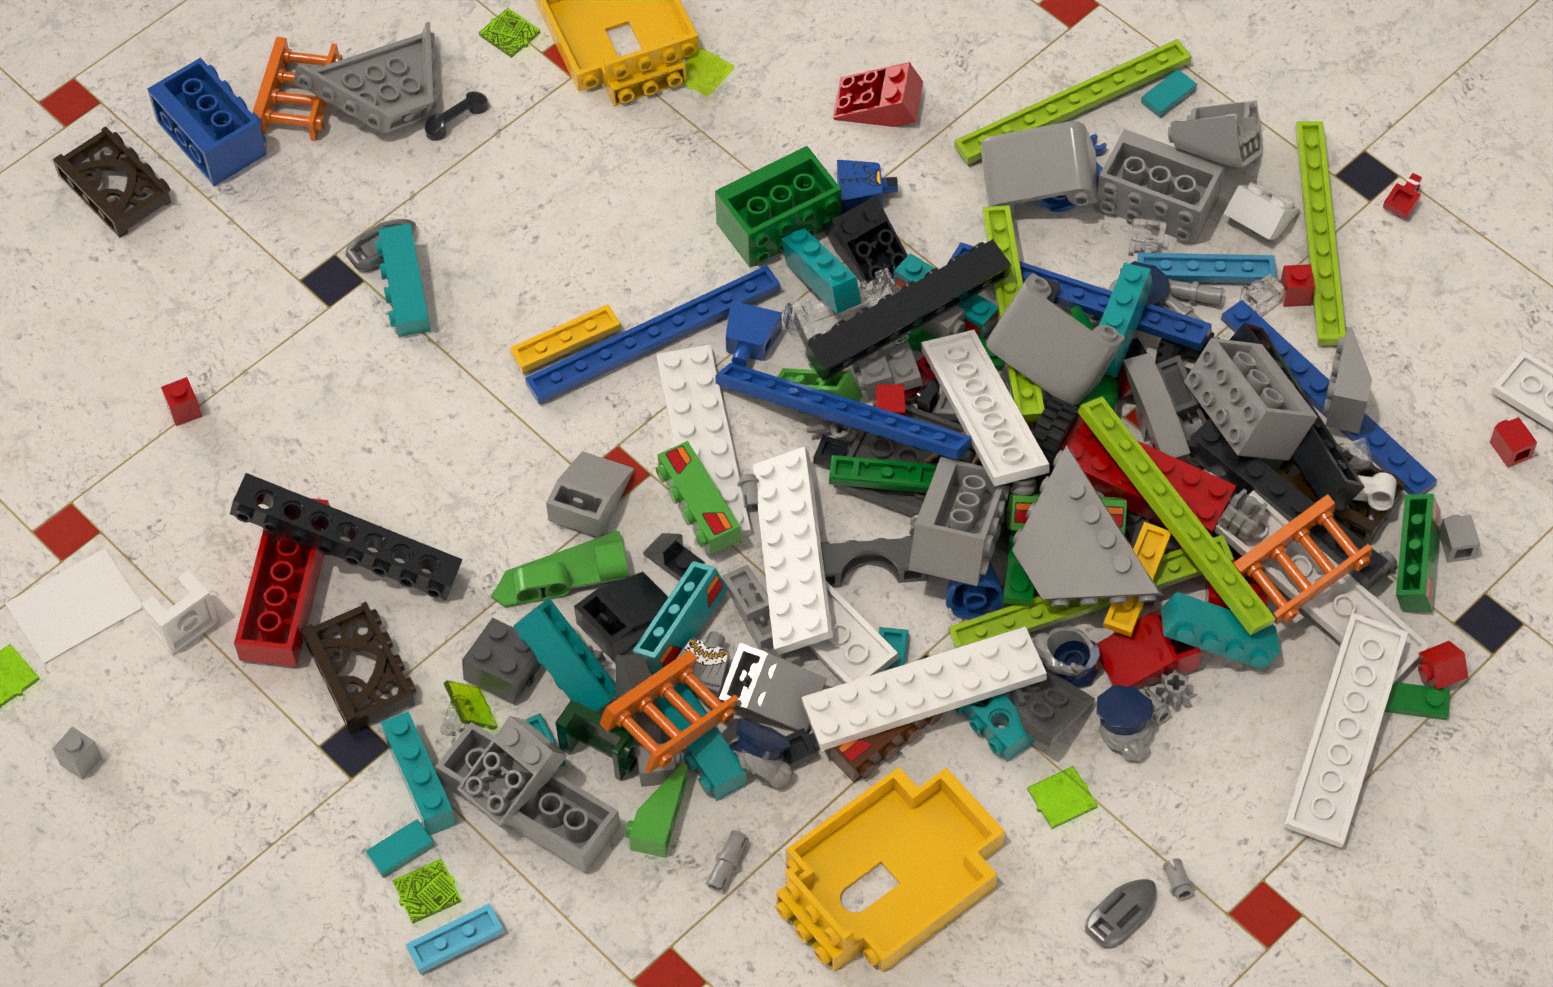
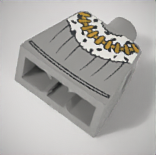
(712, 662)

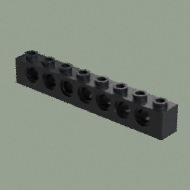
(339, 524)

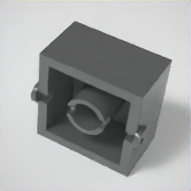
(500, 662)

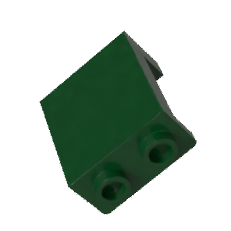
(582, 725)

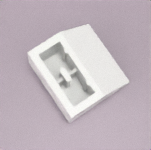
(1261, 210)

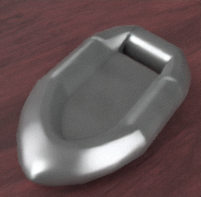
(367, 246)
(1121, 912)

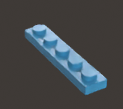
(1211, 267)

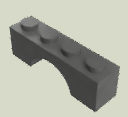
(889, 554)

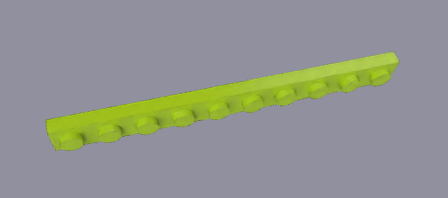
(1080, 97)
(999, 227)
(1320, 232)
(1176, 516)
(1173, 569)

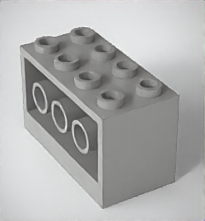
(1159, 185)
(1250, 399)
(958, 523)

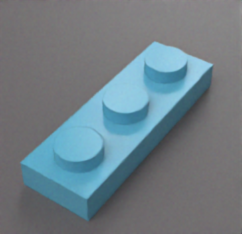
(454, 938)

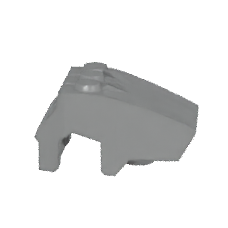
(1243, 514)

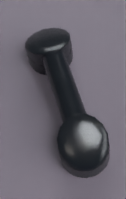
(435, 125)

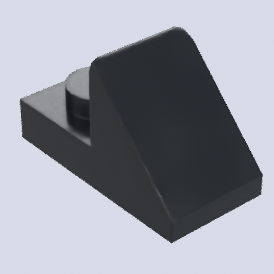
(671, 555)

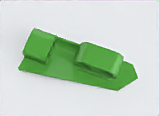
(554, 575)

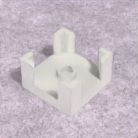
(184, 619)

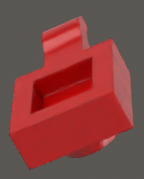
(1404, 198)

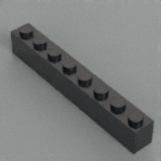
(907, 309)
(1318, 453)
(1252, 474)

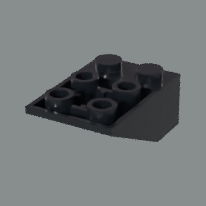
(877, 240)
(620, 613)

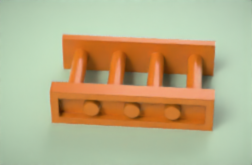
(276, 75)
(1298, 531)
(662, 685)

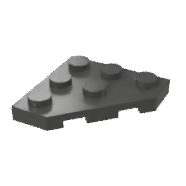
(1050, 707)

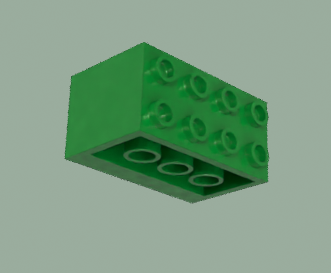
(774, 203)

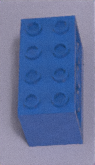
(208, 121)

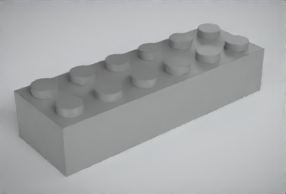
(556, 817)

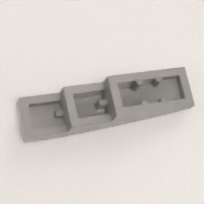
(1155, 405)
(754, 610)

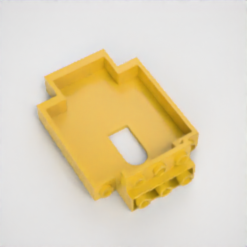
(591, 59)
(923, 836)

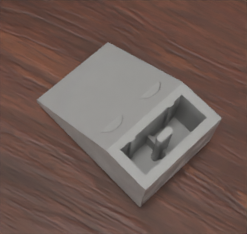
(1347, 386)
(588, 493)
(770, 687)
(511, 770)

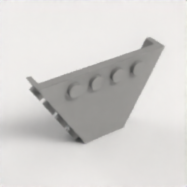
(381, 86)
(1075, 545)

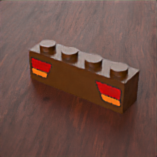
(861, 756)

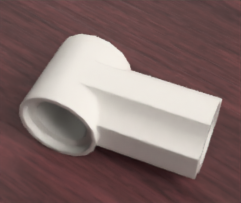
(1378, 491)

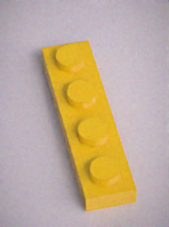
(565, 338)
(1150, 550)

